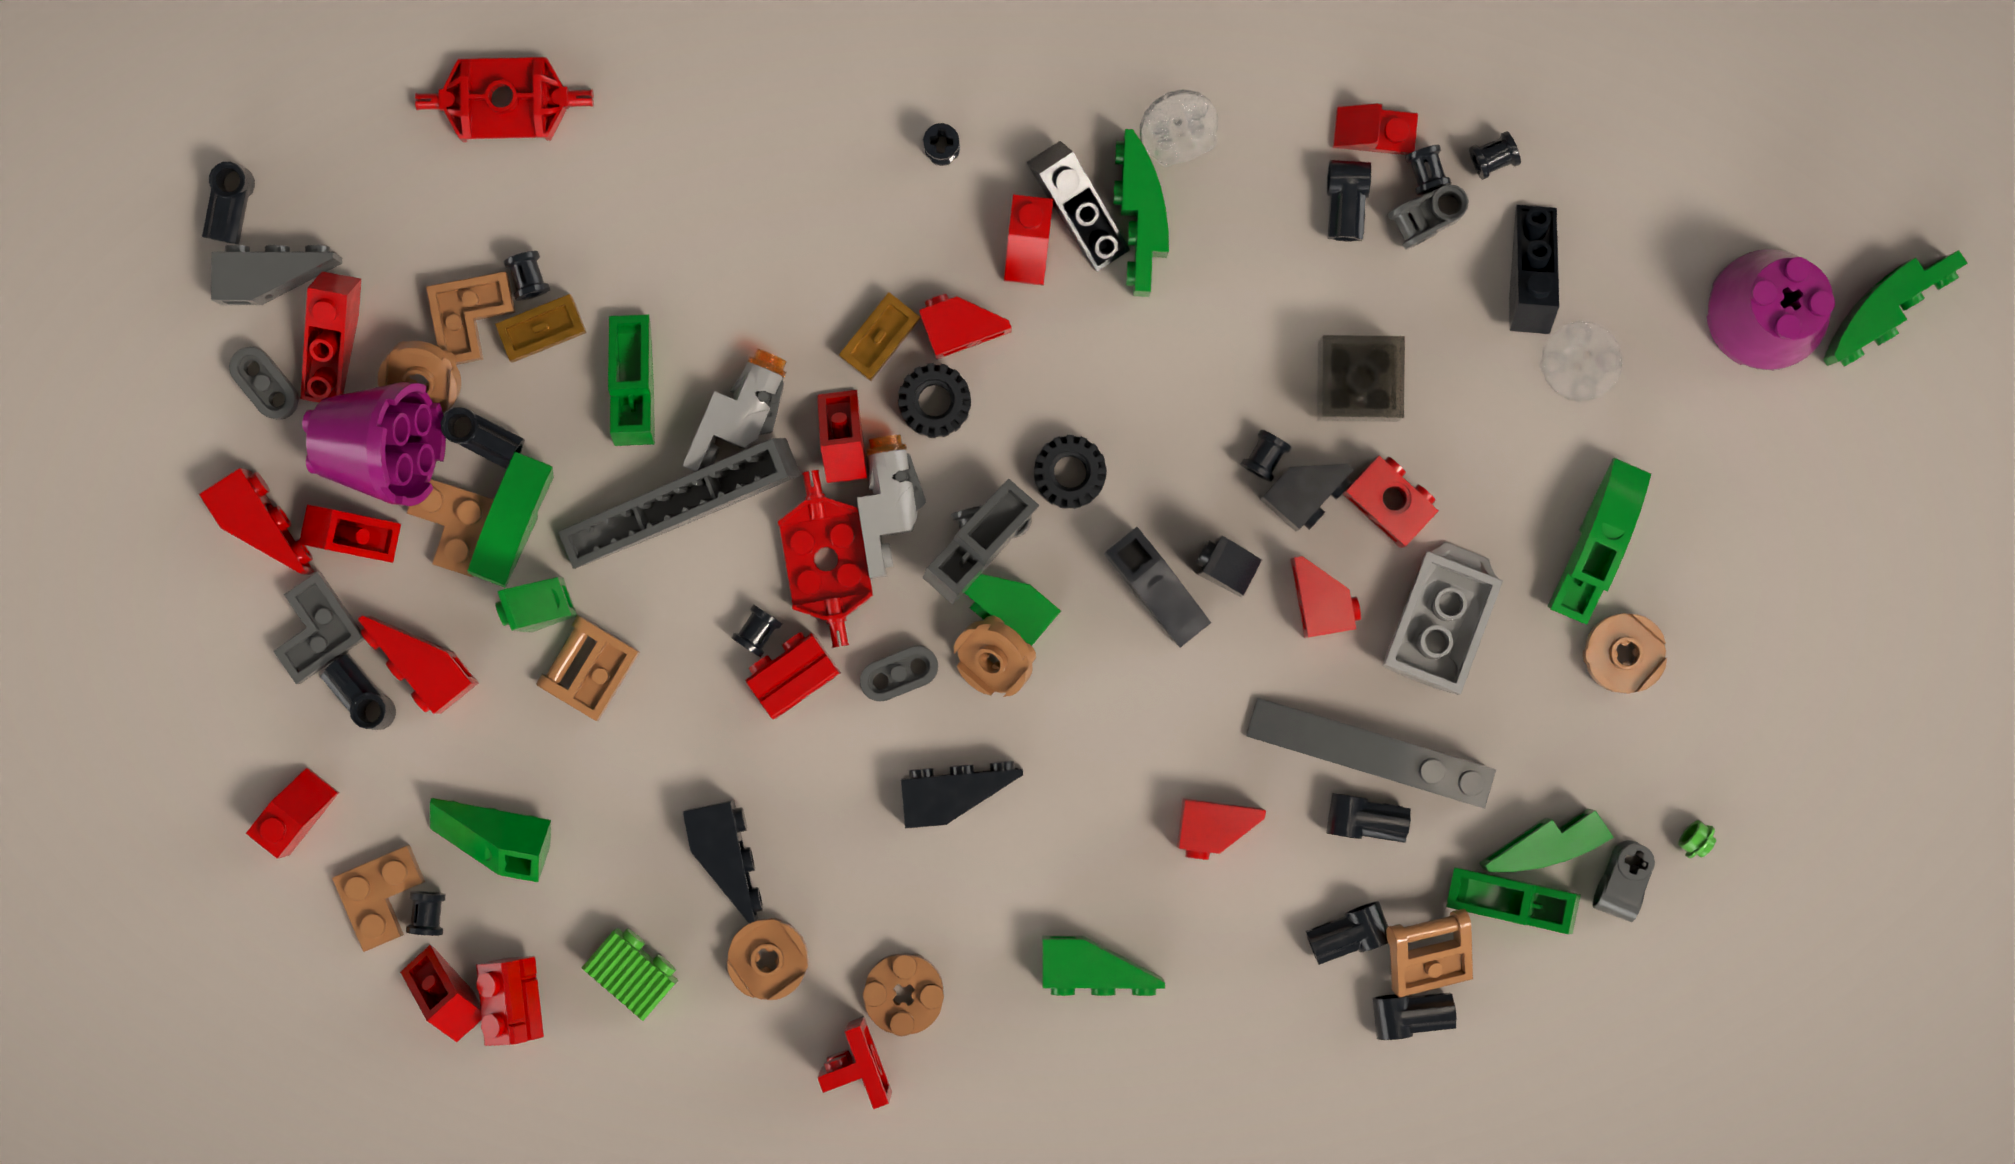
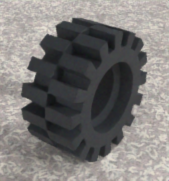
(934, 425)
(1074, 447)

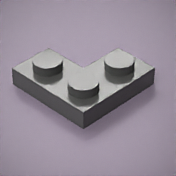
(328, 629)

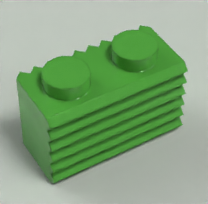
(631, 972)

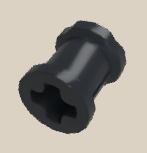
(932, 137)
(1495, 155)
(1418, 159)
(526, 275)
(1266, 455)
(756, 631)
(426, 913)

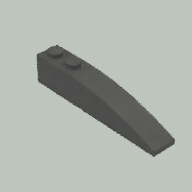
(681, 502)
(1371, 753)

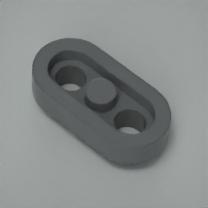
(265, 384)
(899, 673)

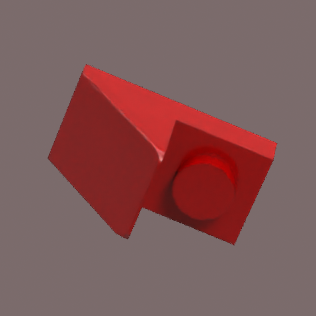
(1375, 129)

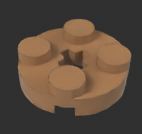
(428, 360)
(1006, 644)
(1648, 650)
(745, 954)
(903, 1017)

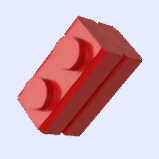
(792, 675)
(509, 1001)

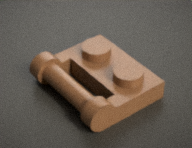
(598, 676)
(1433, 964)

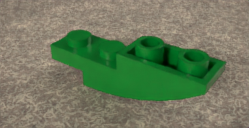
(1142, 198)
(1879, 311)
(1602, 542)

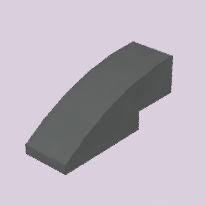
(980, 541)

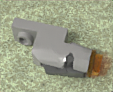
(745, 415)
(893, 503)

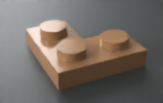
(462, 302)
(463, 518)
(367, 893)

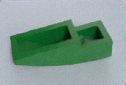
(631, 380)
(510, 519)
(1549, 845)
(1513, 900)

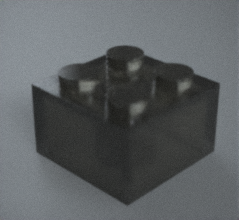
(1361, 378)

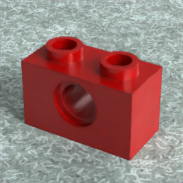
(1367, 495)

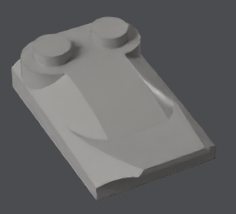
(1444, 618)

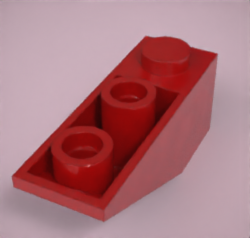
(329, 334)
(246, 512)
(429, 668)

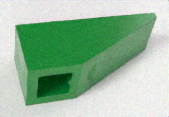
(1014, 603)
(535, 605)
(498, 839)
(1082, 963)

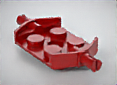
(536, 103)
(807, 530)

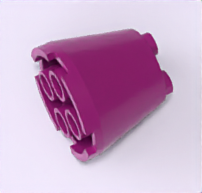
(1748, 313)
(377, 441)

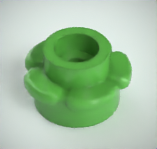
(1697, 839)

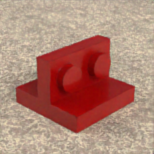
(864, 1064)

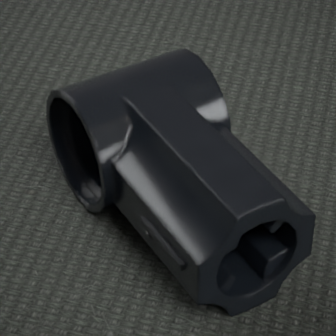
(1348, 188)
(225, 208)
(484, 438)
(356, 692)
(1357, 818)
(1359, 930)
(1406, 1015)

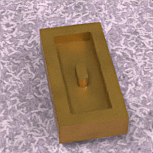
(540, 328)
(879, 336)

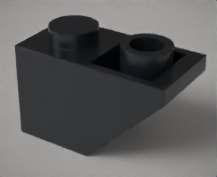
(1303, 490)
(1228, 565)

